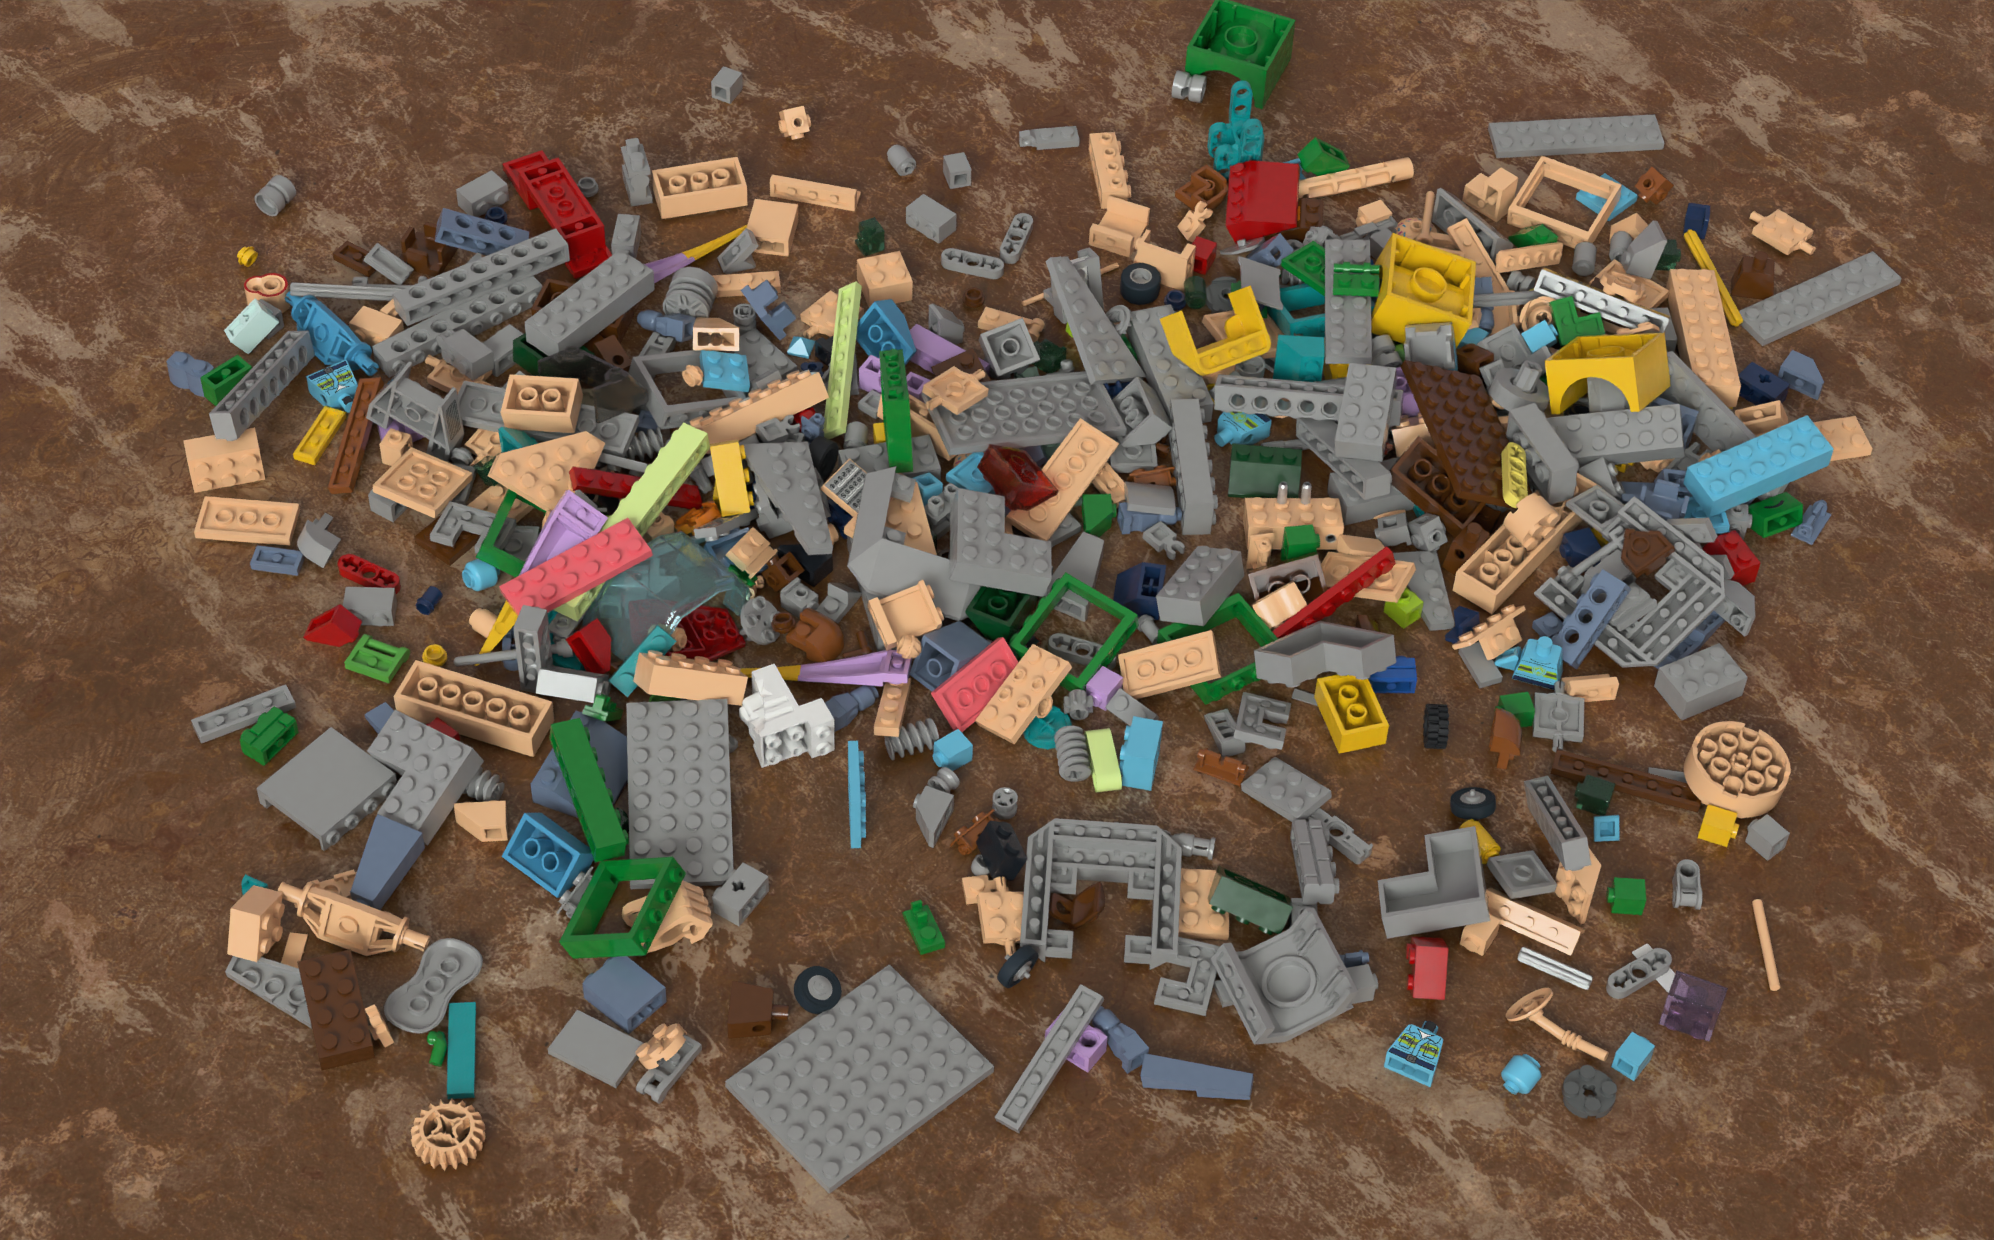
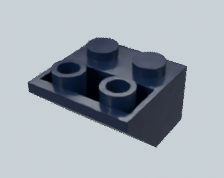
(1138, 588)

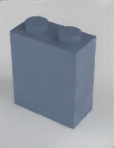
(624, 992)

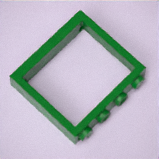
(896, 410)
(494, 555)
(1232, 607)
(1106, 653)
(579, 936)

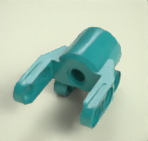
(1238, 139)

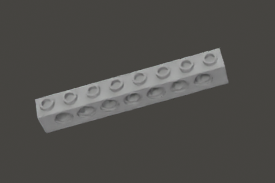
(481, 277)
(473, 316)
(261, 385)
(1295, 391)

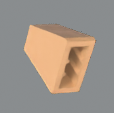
(715, 335)

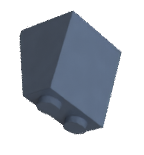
(945, 653)

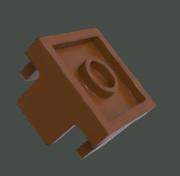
(423, 253)

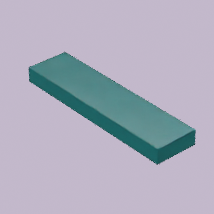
(461, 1050)

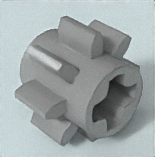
(1078, 704)

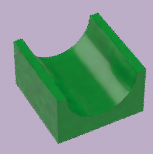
(1243, 43)

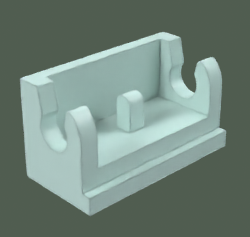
(251, 326)

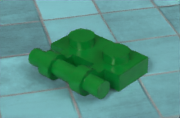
(1356, 284)

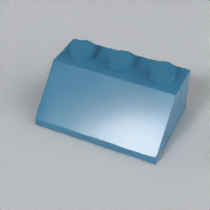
(547, 853)

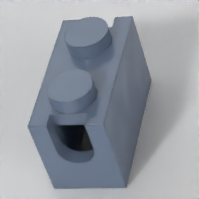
(1266, 251)

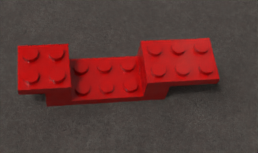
(552, 189)

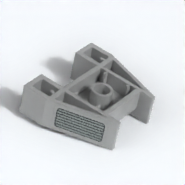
(420, 411)

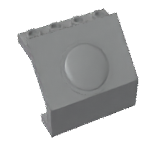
(1287, 981)

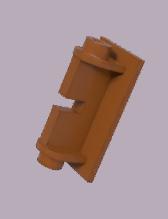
(1159, 476)
(1219, 767)
(967, 837)

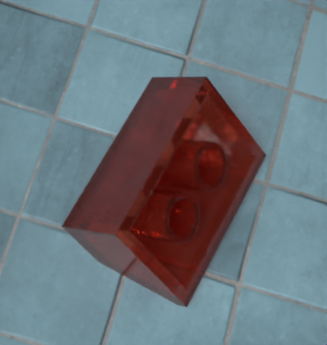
(1016, 477)

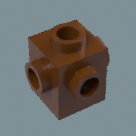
(782, 571)

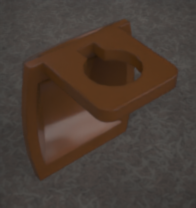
(1082, 909)

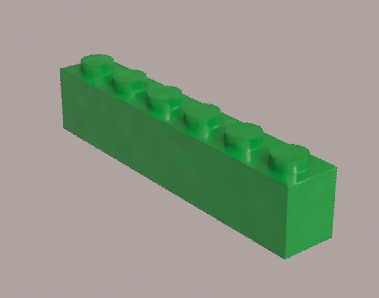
(588, 790)

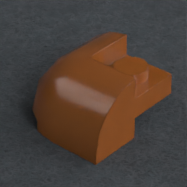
(1204, 186)
(817, 636)
(1505, 737)

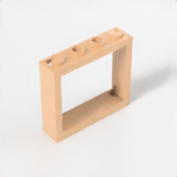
(1569, 175)

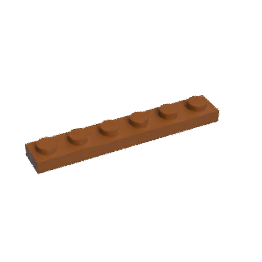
(354, 438)

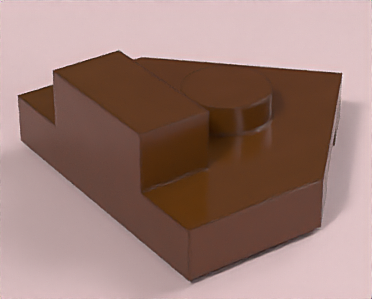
(1645, 551)

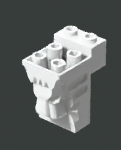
(780, 725)

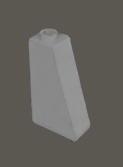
(1084, 564)

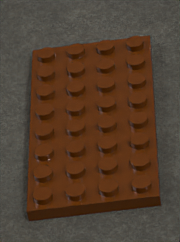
(1462, 429)

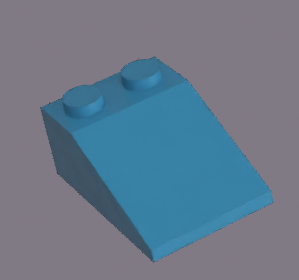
(885, 329)

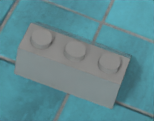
(1141, 414)

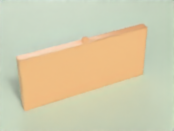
(294, 949)

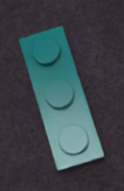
(656, 640)

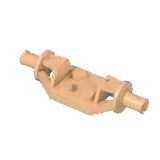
(351, 922)

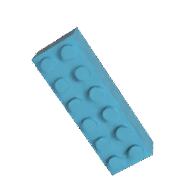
(1758, 466)

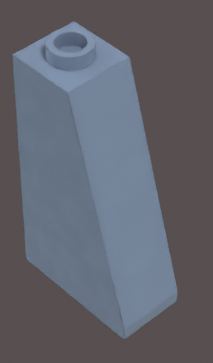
(385, 861)

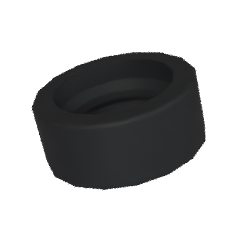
(824, 455)

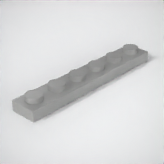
(1049, 1058)

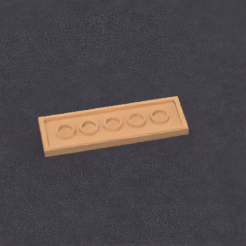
(1071, 472)

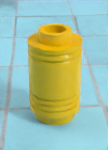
(1488, 845)

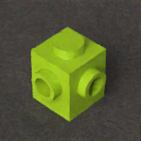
(1406, 610)

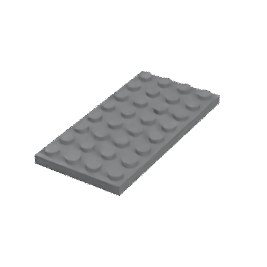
(1027, 413)
(680, 787)

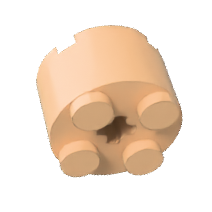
(1535, 311)
(1532, 520)

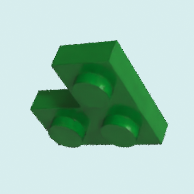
(1569, 325)

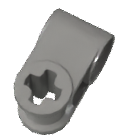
(1687, 890)

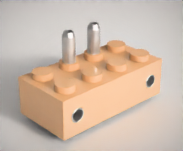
(1274, 514)

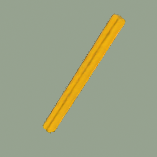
(1704, 262)

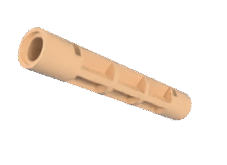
(1356, 178)

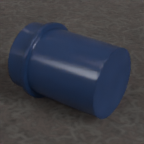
(429, 600)

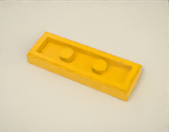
(319, 435)

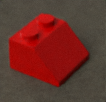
(1739, 555)

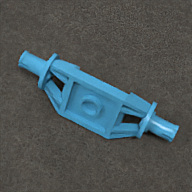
(330, 335)

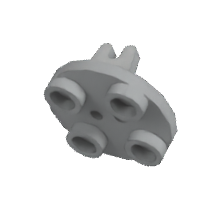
(756, 621)

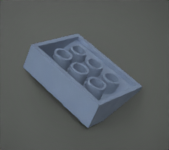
(611, 746)

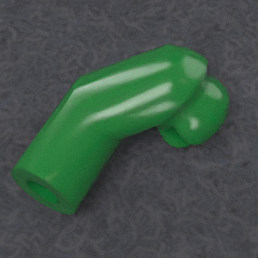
(439, 1049)

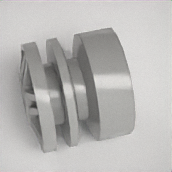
(691, 293)

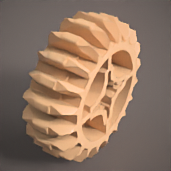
(440, 1146)

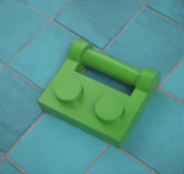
(374, 663)

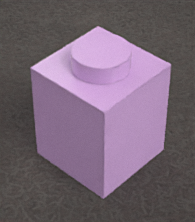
(1103, 687)

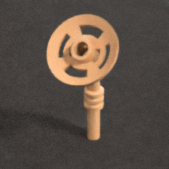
(1532, 1008)

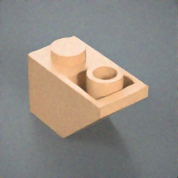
(483, 819)

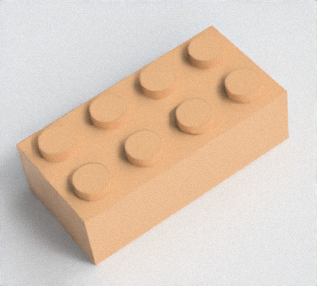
(699, 187)
(689, 677)

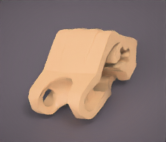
(686, 917)

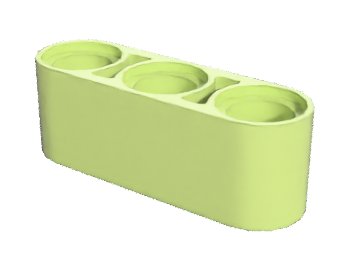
(1103, 760)

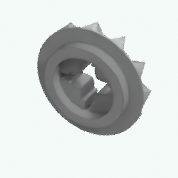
(1117, 314)

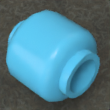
(480, 575)
(1521, 1074)

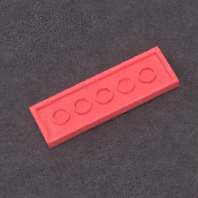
(578, 569)

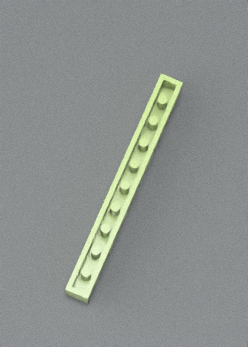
(650, 496)

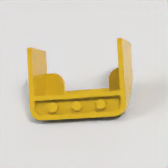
(1244, 331)

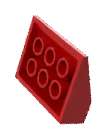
(1262, 199)

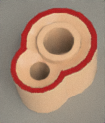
(270, 288)

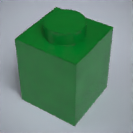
(1520, 706)
(1627, 896)

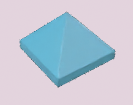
(801, 347)
(1509, 658)
(1606, 828)

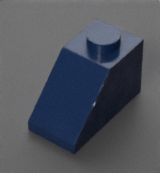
(1578, 546)

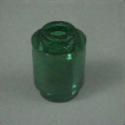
(1195, 292)

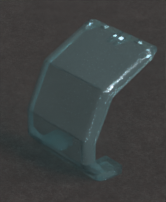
(663, 591)

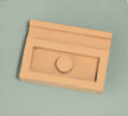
(751, 552)

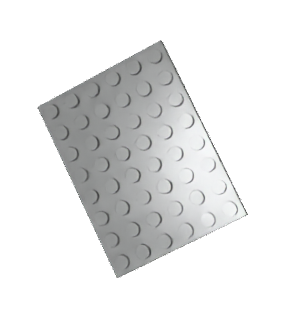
(859, 1078)

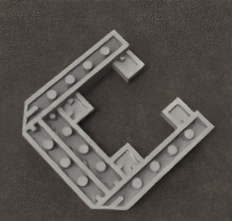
(889, 566)
(1694, 593)
(1108, 853)

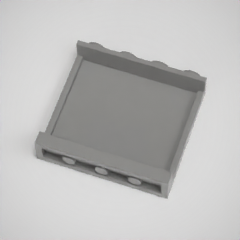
(328, 787)

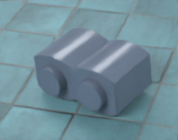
(186, 371)

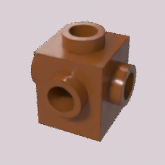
(1653, 186)

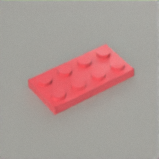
(973, 685)

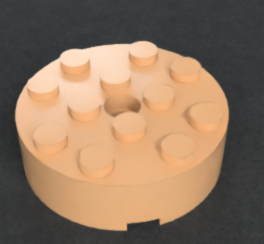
(1737, 769)

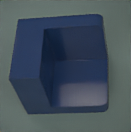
(1697, 219)
(1465, 620)

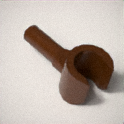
(1162, 449)

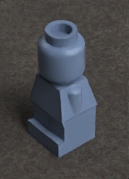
(1484, 286)
(672, 325)
(1142, 521)
(846, 706)
(1121, 1039)

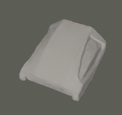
(1605, 396)

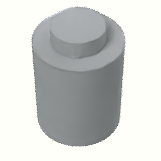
(1584, 258)

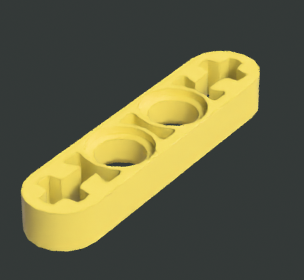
(1514, 474)

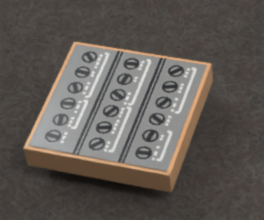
(846, 486)

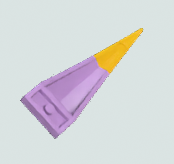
(669, 265)
(565, 527)
(860, 670)

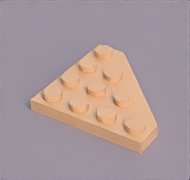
(543, 469)
(908, 519)

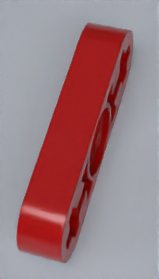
(363, 566)

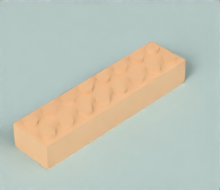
(1703, 331)
(1505, 564)

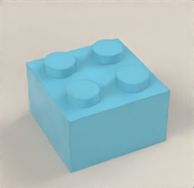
(1140, 753)

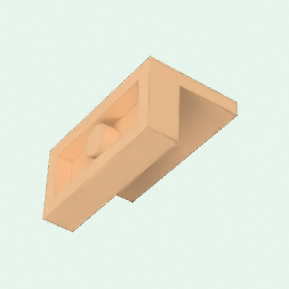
(1591, 687)

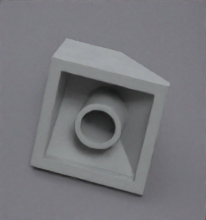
(1644, 251)
(1008, 347)
(1595, 507)

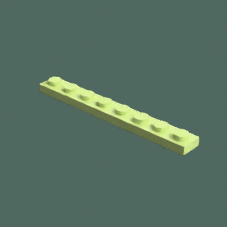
(842, 360)

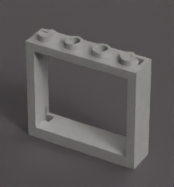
(677, 414)

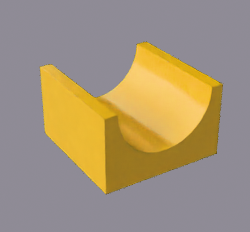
(1422, 288)
(1628, 361)

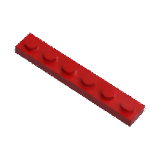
(620, 485)
(1339, 593)

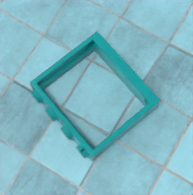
(1297, 298)

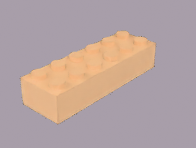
(777, 401)
(475, 707)

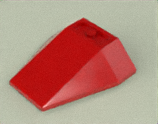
(709, 634)

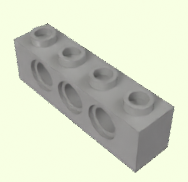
(532, 645)

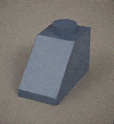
(1802, 374)

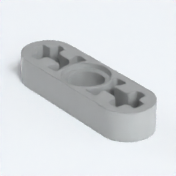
(1015, 230)
(986, 271)
(1075, 643)
(1634, 983)

